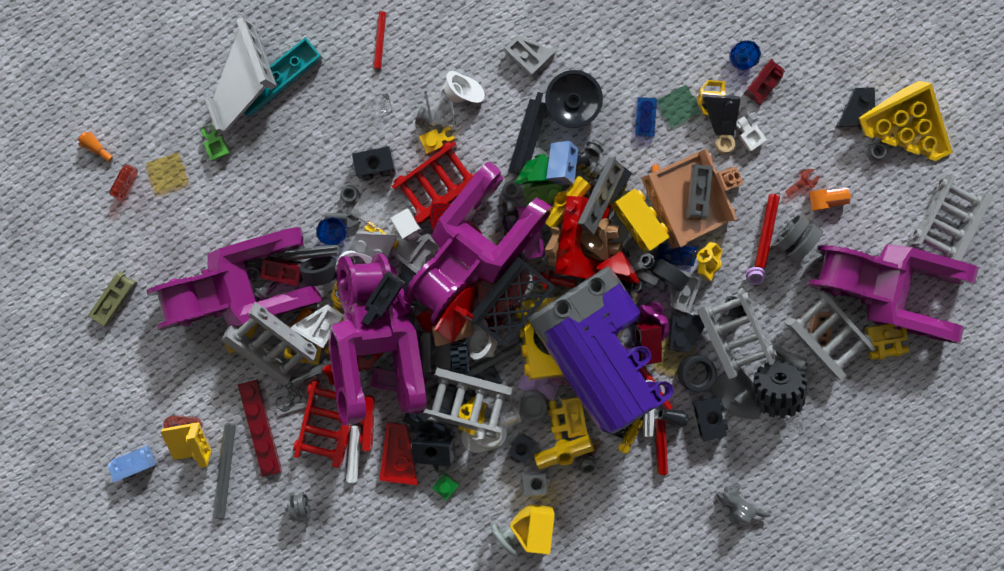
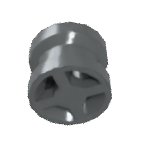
(423, 118)

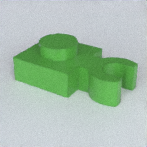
(215, 146)

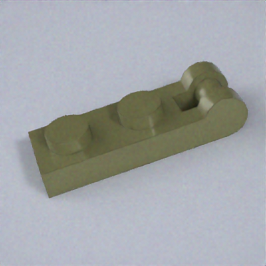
(112, 299)

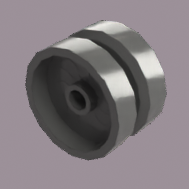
(797, 238)

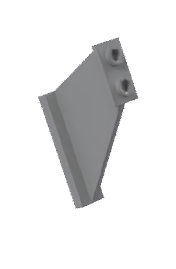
(242, 79)

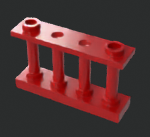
(453, 190)
(341, 436)

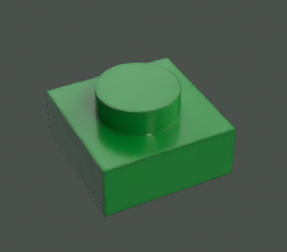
(445, 486)

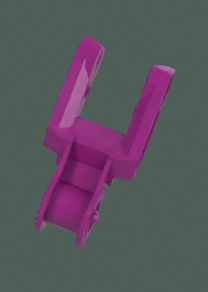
(467, 254)
(885, 281)
(226, 287)
(356, 338)

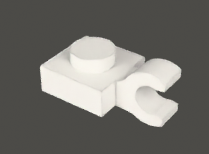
(751, 136)

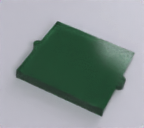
(678, 106)

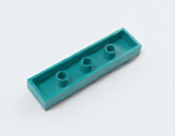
(286, 71)

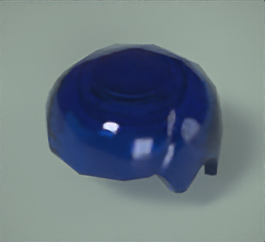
(744, 55)
(331, 231)

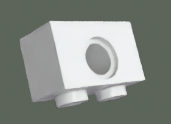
(407, 225)

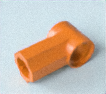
(824, 199)

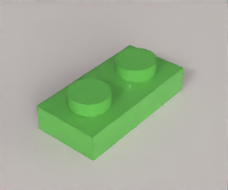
(544, 191)

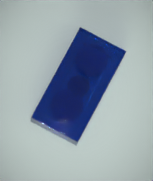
(645, 117)
(678, 256)

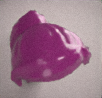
(654, 312)

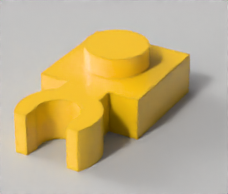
(433, 141)

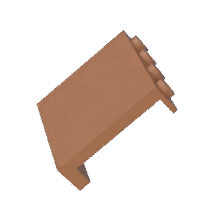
(669, 196)

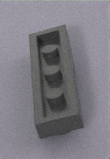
(601, 196)

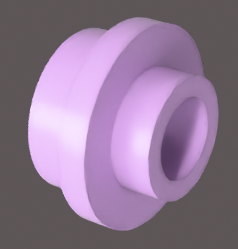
(755, 275)

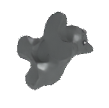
(740, 510)

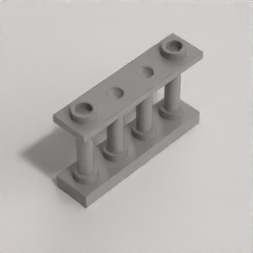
(971, 219)
(724, 347)
(823, 353)
(261, 357)
(464, 383)

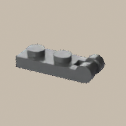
(699, 191)

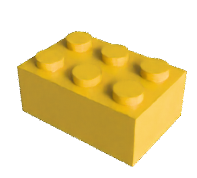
(640, 220)

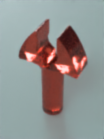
(802, 182)

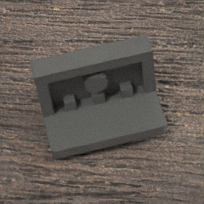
(431, 355)

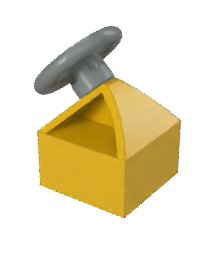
(531, 527)

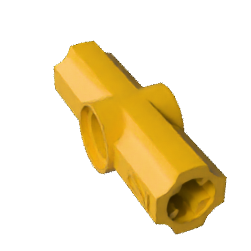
(579, 188)
(564, 452)

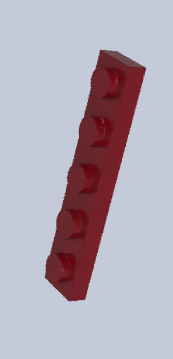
(259, 428)

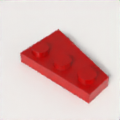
(397, 456)

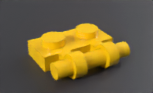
(884, 335)
(574, 418)

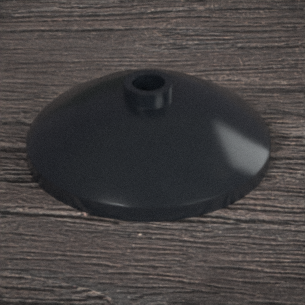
(577, 86)

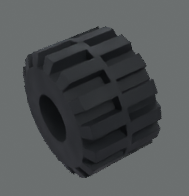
(779, 389)

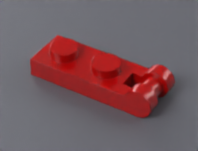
(366, 438)

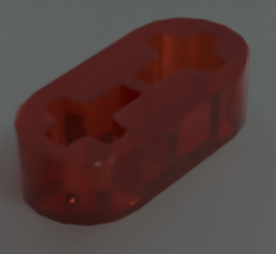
(123, 182)
(181, 419)

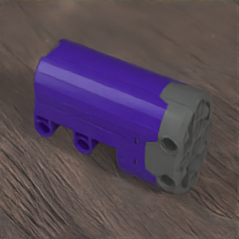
(583, 343)

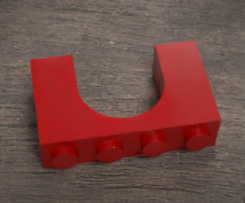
(570, 257)

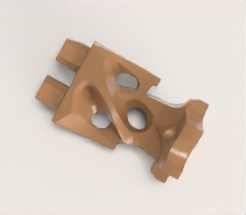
(599, 243)

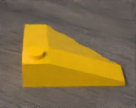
(913, 119)

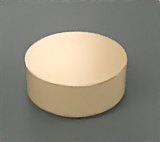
(724, 144)

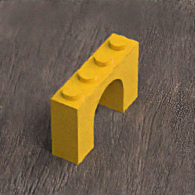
(538, 364)

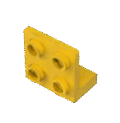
(187, 442)

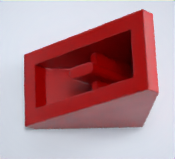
(621, 266)

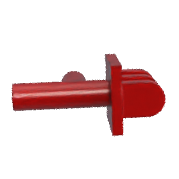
(555, 280)

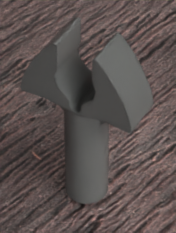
(344, 216)

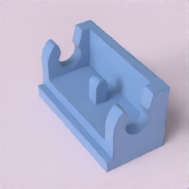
(562, 163)
(131, 463)

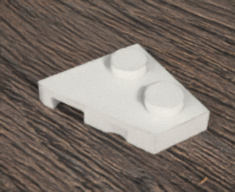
(317, 325)

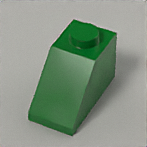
(534, 171)

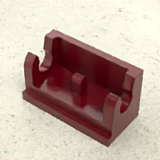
(764, 82)
(281, 270)
(649, 336)

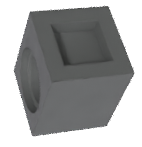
(531, 491)

